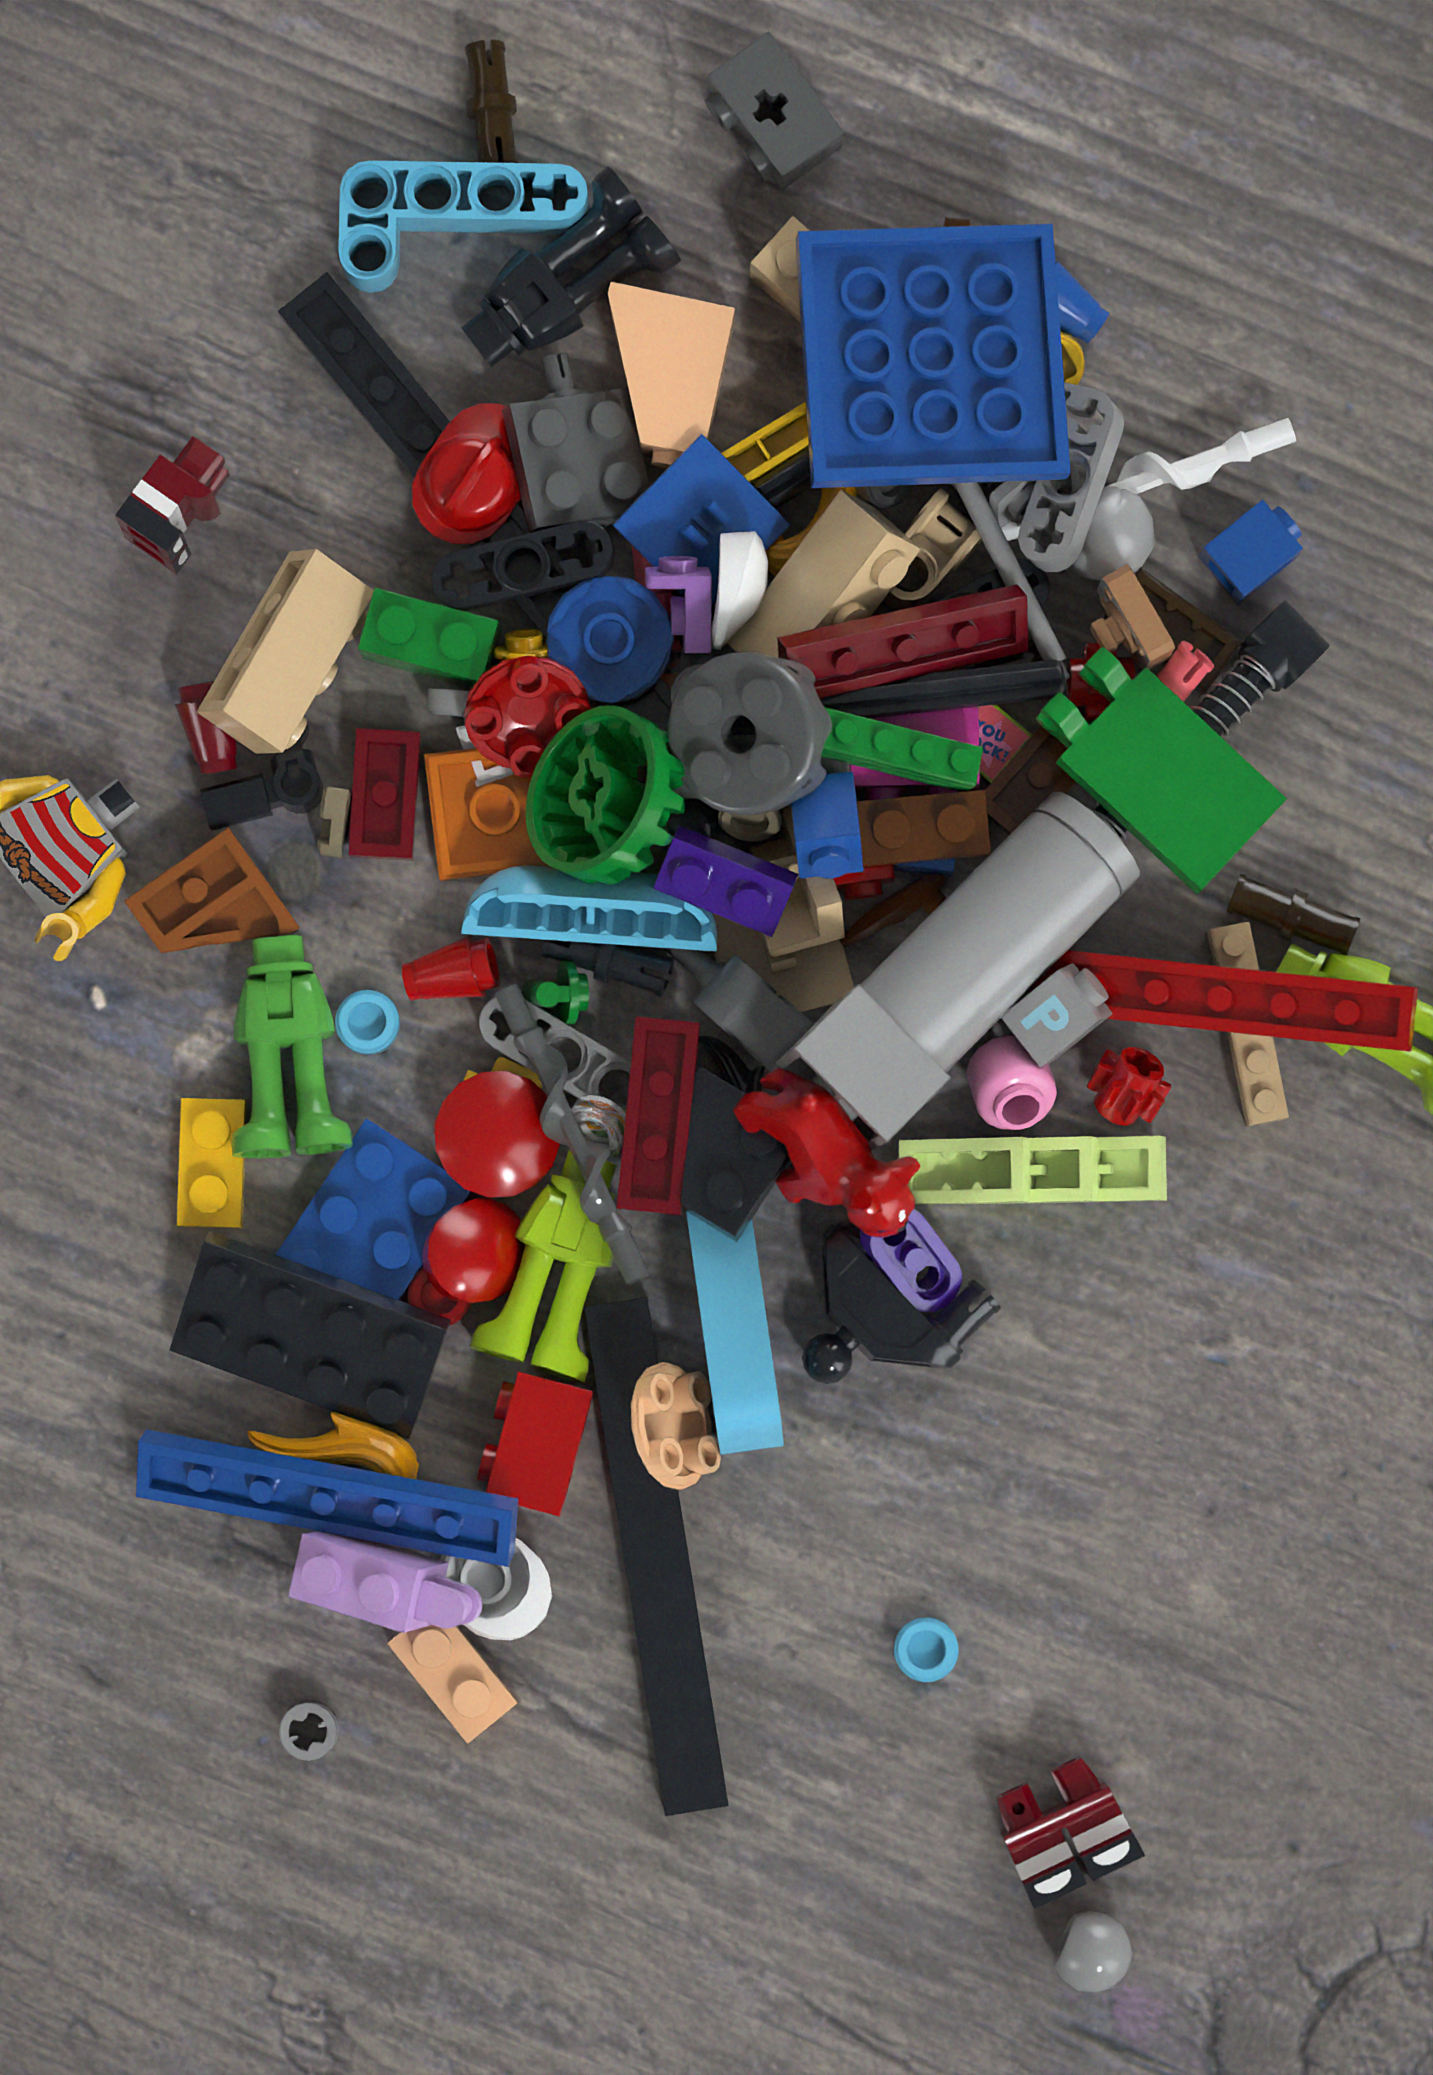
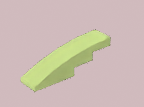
(1038, 1169)

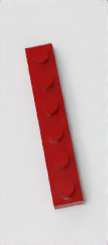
(1251, 1001)

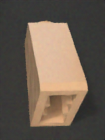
(671, 365)

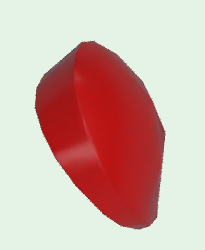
(474, 1251)

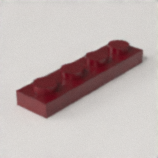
(912, 641)

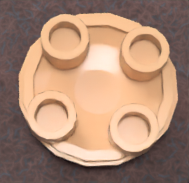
(674, 1425)

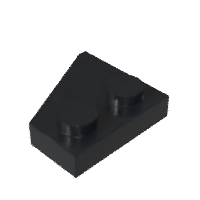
(725, 1166)

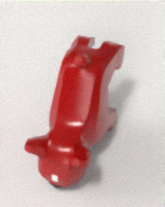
(829, 1154)

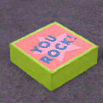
(1000, 740)

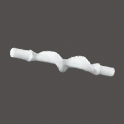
(1151, 470)

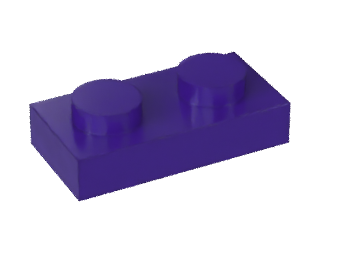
(725, 881)

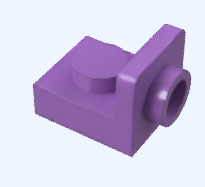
(692, 612)

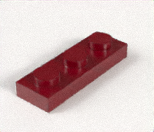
(658, 1115)

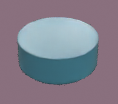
(367, 1022)
(925, 1649)

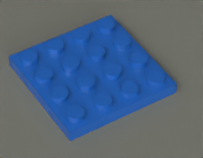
(932, 355)

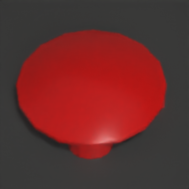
(520, 709)
(493, 1134)

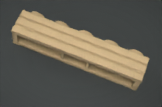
(1252, 1055)

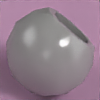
(1093, 1952)

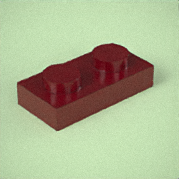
(384, 794)

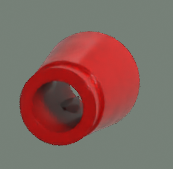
(453, 971)

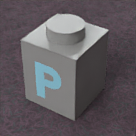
(1058, 1013)

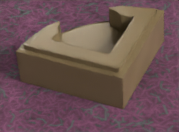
(336, 816)

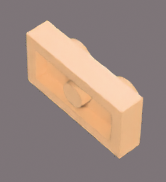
(454, 1677)

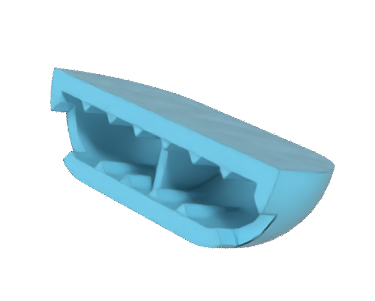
(556, 906)

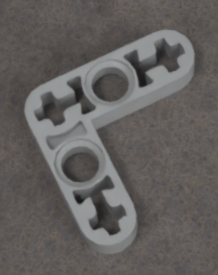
(1090, 450)

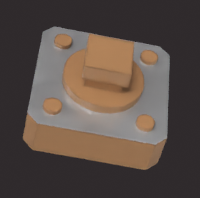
(1131, 620)

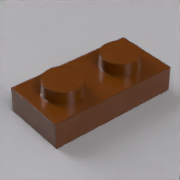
(1027, 781)
(924, 828)

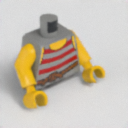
(64, 851)

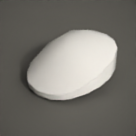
(740, 584)
(512, 1596)

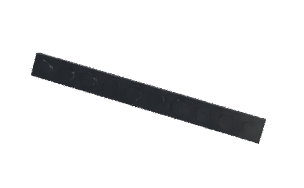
(409, 428)

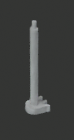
(1010, 569)

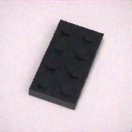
(309, 1334)

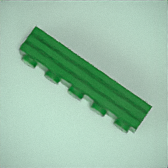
(902, 752)

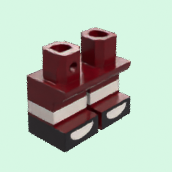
(170, 500)
(1091, 1821)

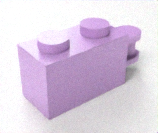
(380, 1583)

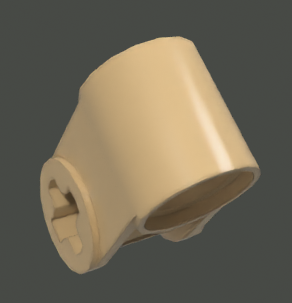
(945, 543)

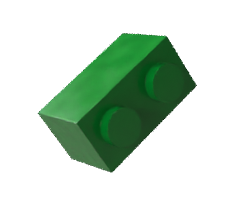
(428, 638)

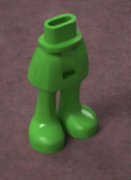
(285, 1009)

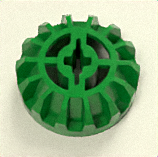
(586, 798)

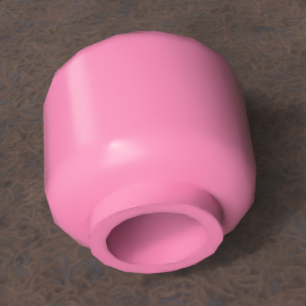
(1009, 1084)

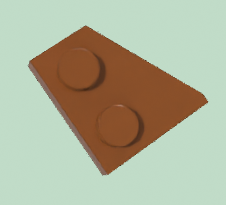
(210, 900)

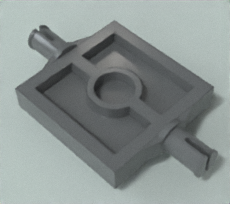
(575, 454)

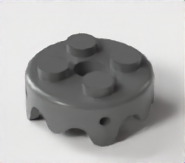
(788, 726)

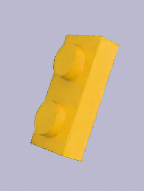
(208, 1173)

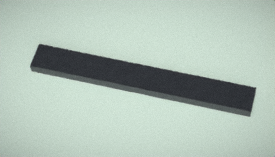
(656, 1572)

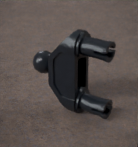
(880, 1318)

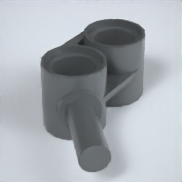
(744, 1005)

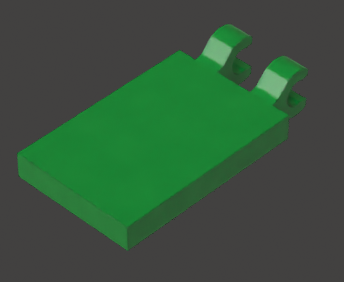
(1161, 771)

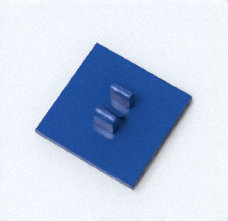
(693, 506)

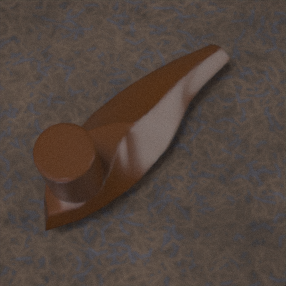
(897, 907)

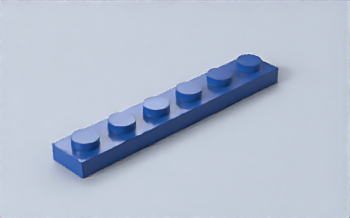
(327, 1497)

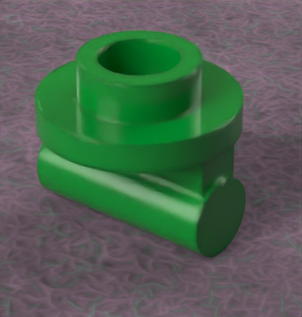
(569, 992)

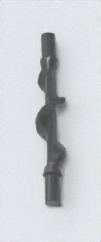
(561, 1127)

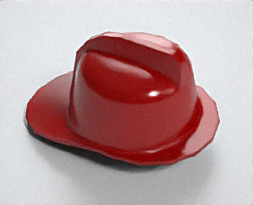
(467, 478)

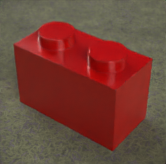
(536, 1442)

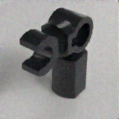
(294, 787)

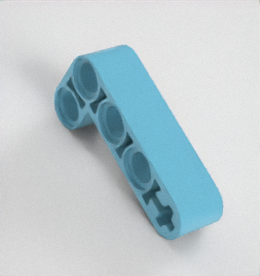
(461, 214)
(736, 1339)

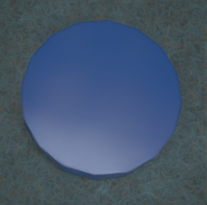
(611, 637)

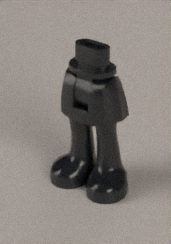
(532, 303)

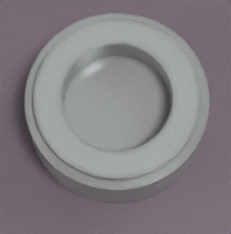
(447, 702)

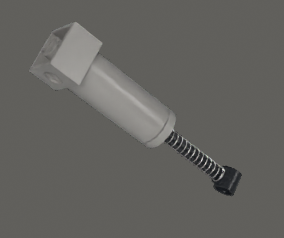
(1005, 925)

